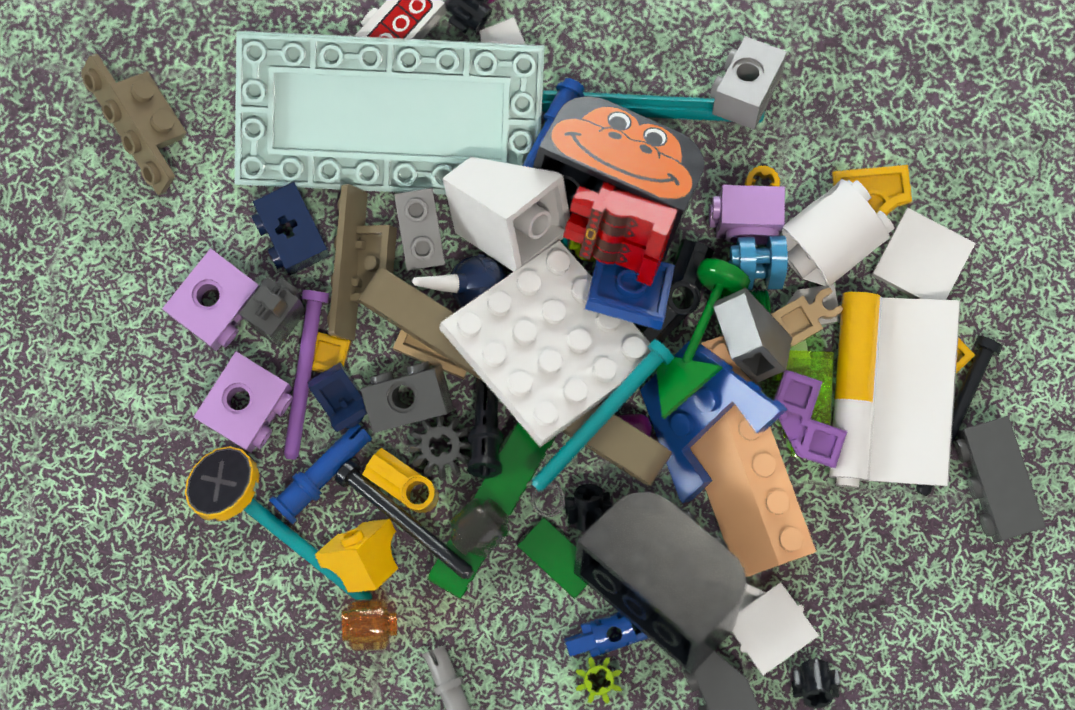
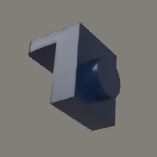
(339, 397)

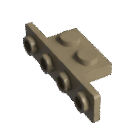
(139, 117)
(357, 258)

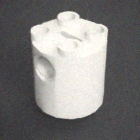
(835, 233)

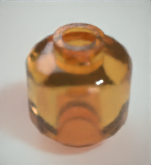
(368, 625)

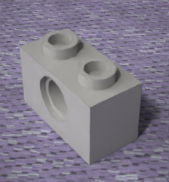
(748, 82)
(419, 229)

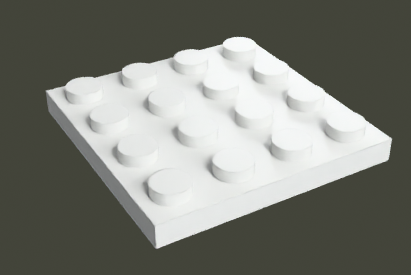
(542, 346)

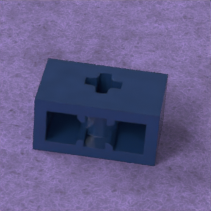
(286, 207)

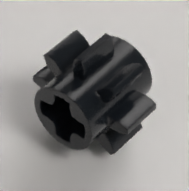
(468, 14)
(587, 506)
(816, 683)

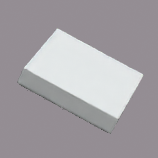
(923, 258)

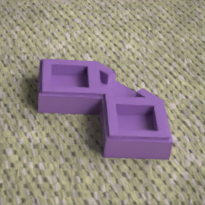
(807, 437)

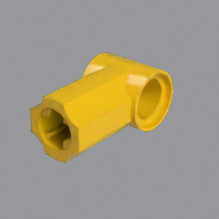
(399, 480)

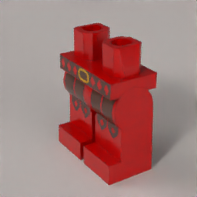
(621, 229)

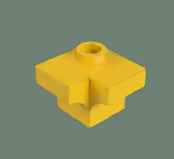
(361, 555)

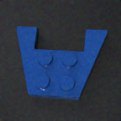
(700, 413)

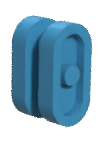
(762, 262)

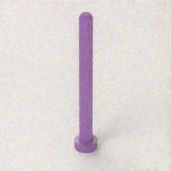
(303, 371)

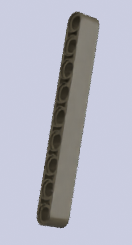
(421, 319)

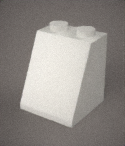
(507, 208)

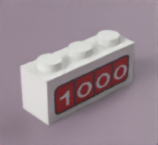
(402, 19)

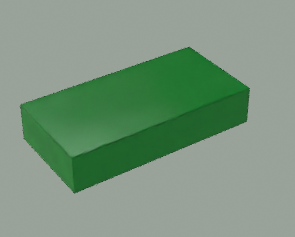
(553, 555)

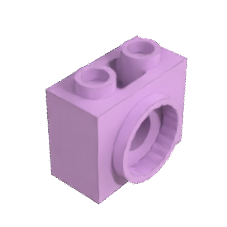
(748, 212)
(218, 322)
(250, 425)

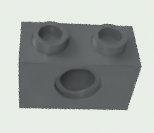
(388, 411)

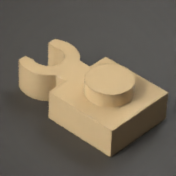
(802, 319)

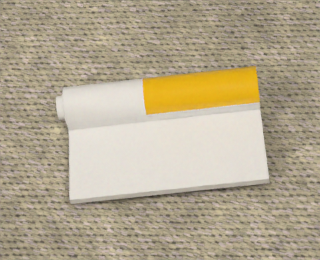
(895, 389)

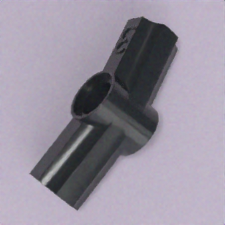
(686, 280)

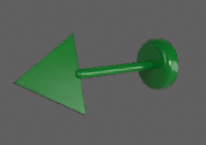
(684, 375)

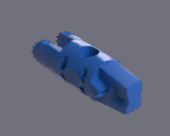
(595, 637)

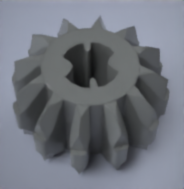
(444, 460)

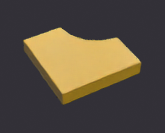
(886, 185)

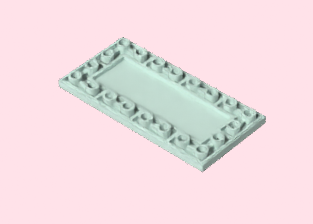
(379, 109)

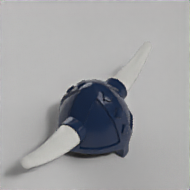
(468, 278)

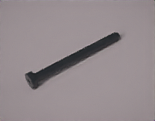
(986, 348)
(350, 475)

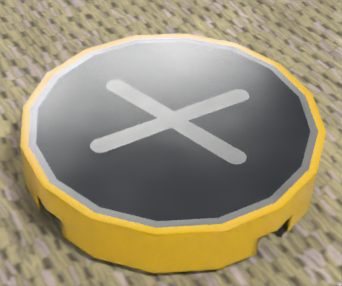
(222, 484)

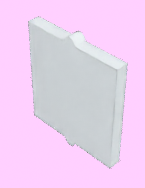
(772, 629)

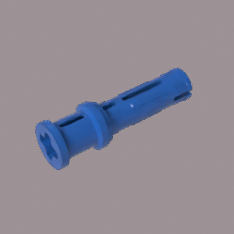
(308, 485)

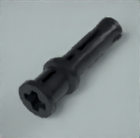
(485, 435)

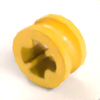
(764, 172)

